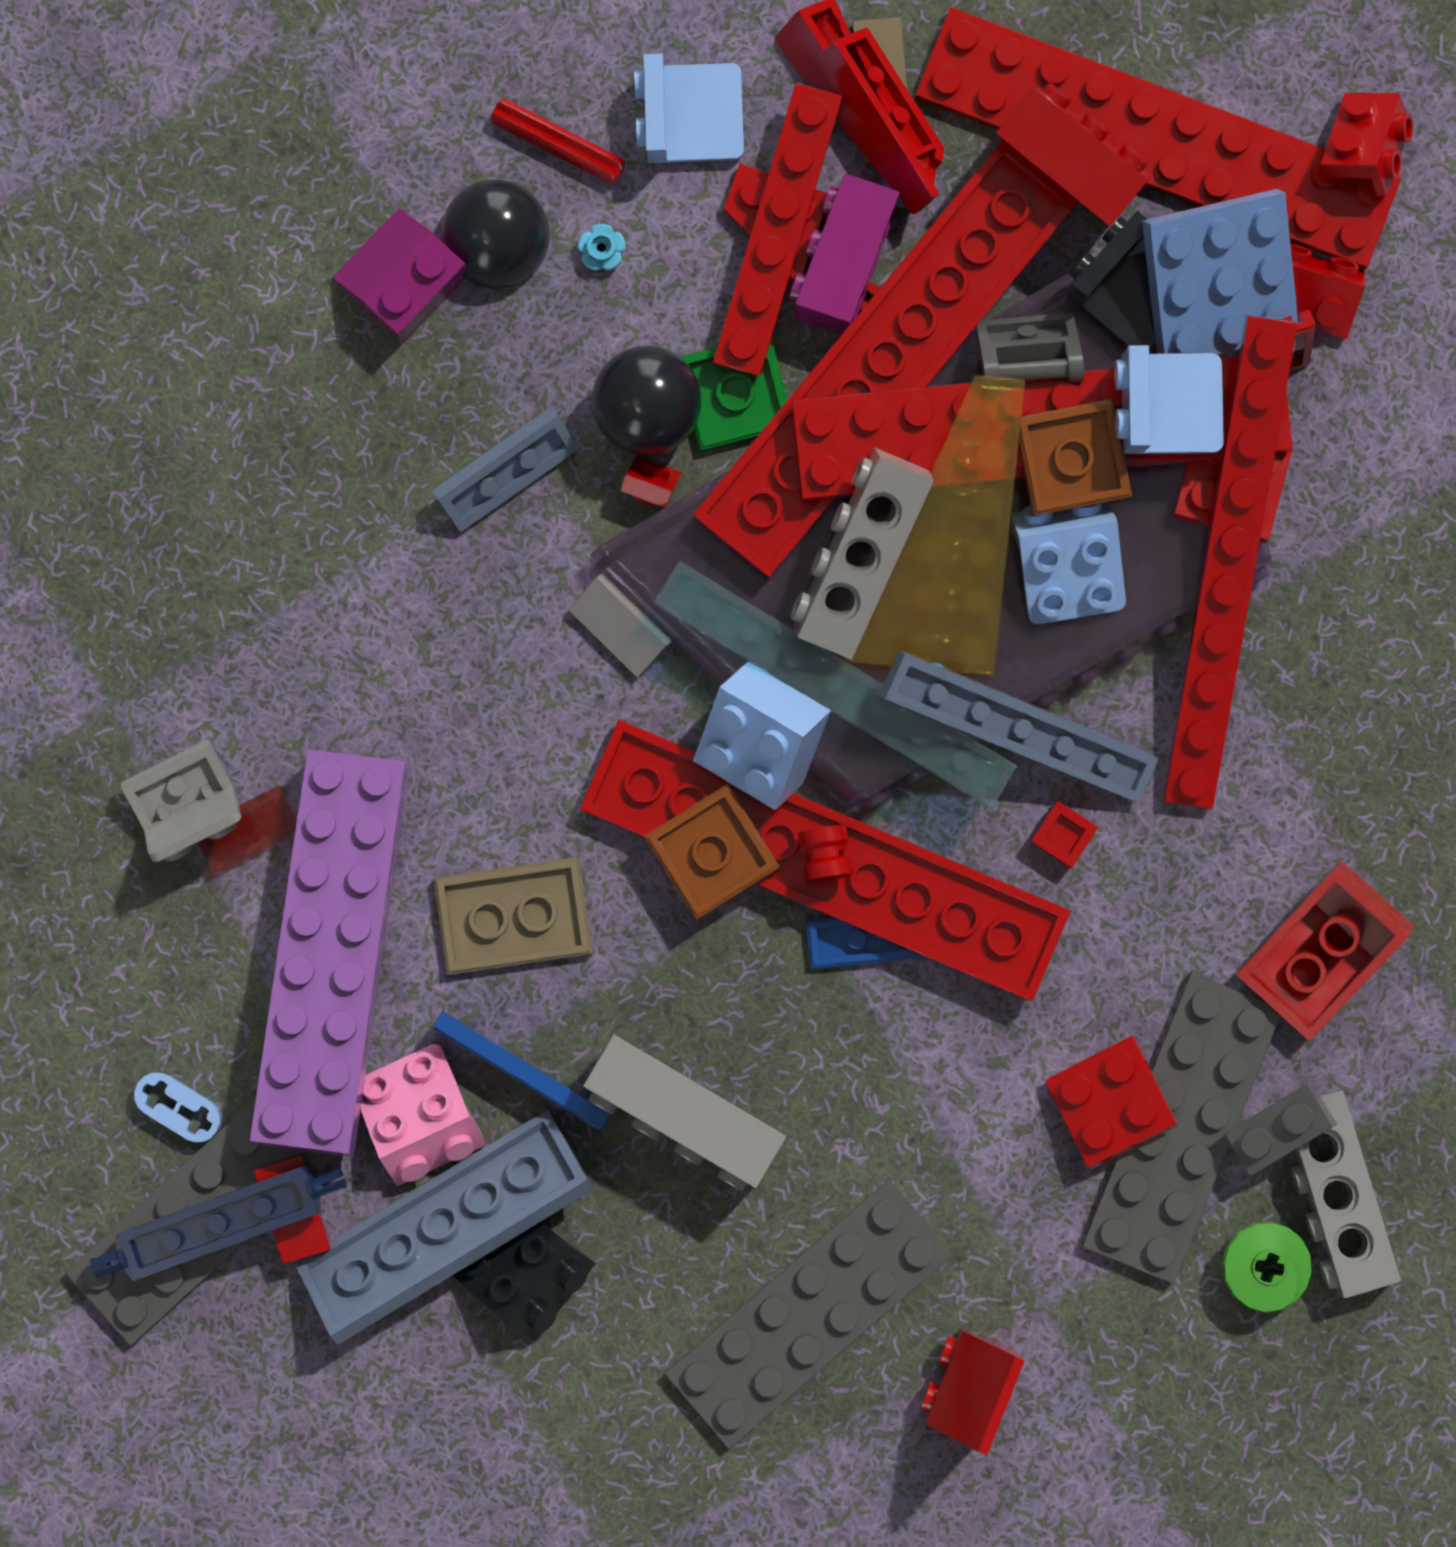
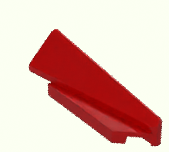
(874, 103)

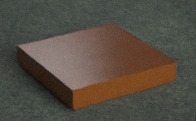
(1073, 458)
(712, 852)

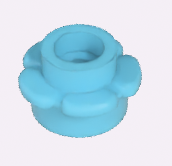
(604, 260)

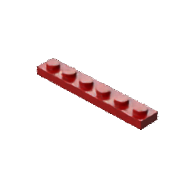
(777, 230)

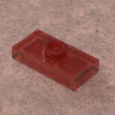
(262, 824)

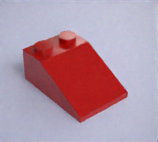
(1325, 950)
(972, 1389)

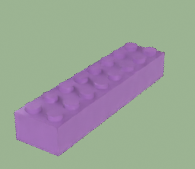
(330, 953)

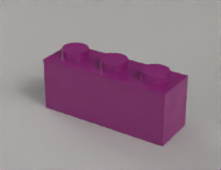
(844, 253)

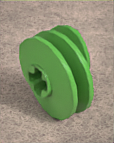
(1254, 1244)

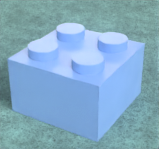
(761, 735)

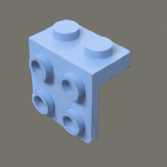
(689, 111)
(1169, 402)
(1070, 562)

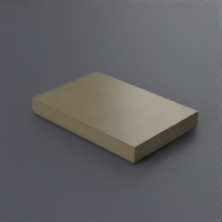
(513, 916)

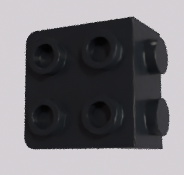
(1116, 284)
(528, 1278)

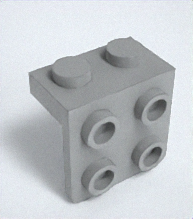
(183, 802)

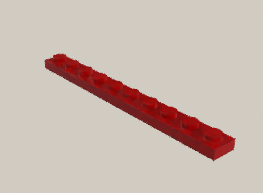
(1229, 560)

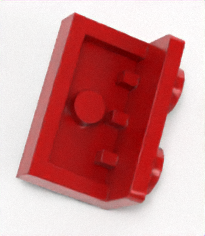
(1368, 139)
(1327, 289)

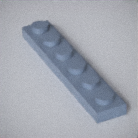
(1018, 726)

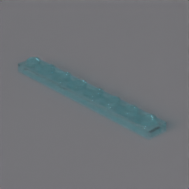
(833, 684)

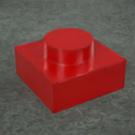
(650, 482)
(1064, 834)

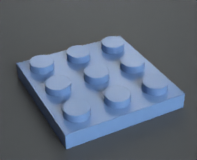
(1215, 269)

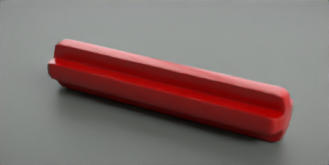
(558, 141)

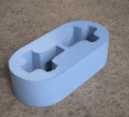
(171, 1117)

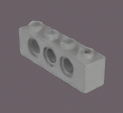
(843, 626)
(1374, 1262)

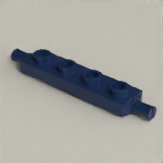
(218, 1223)

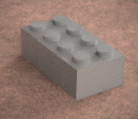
(683, 1111)

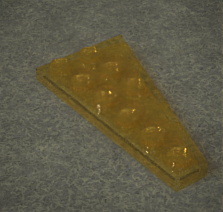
(952, 567)

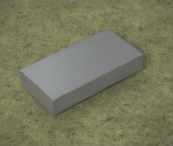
(620, 625)

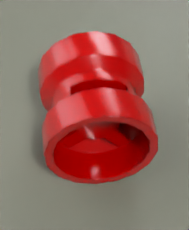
(825, 851)

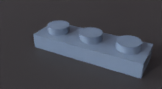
(505, 469)

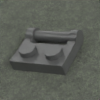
(1030, 339)

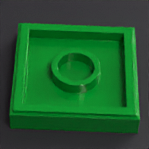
(733, 402)

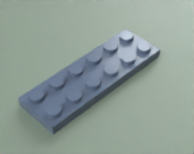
(443, 1226)

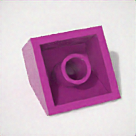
(401, 274)

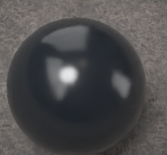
(496, 233)
(646, 400)

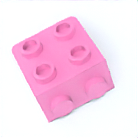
(418, 1115)

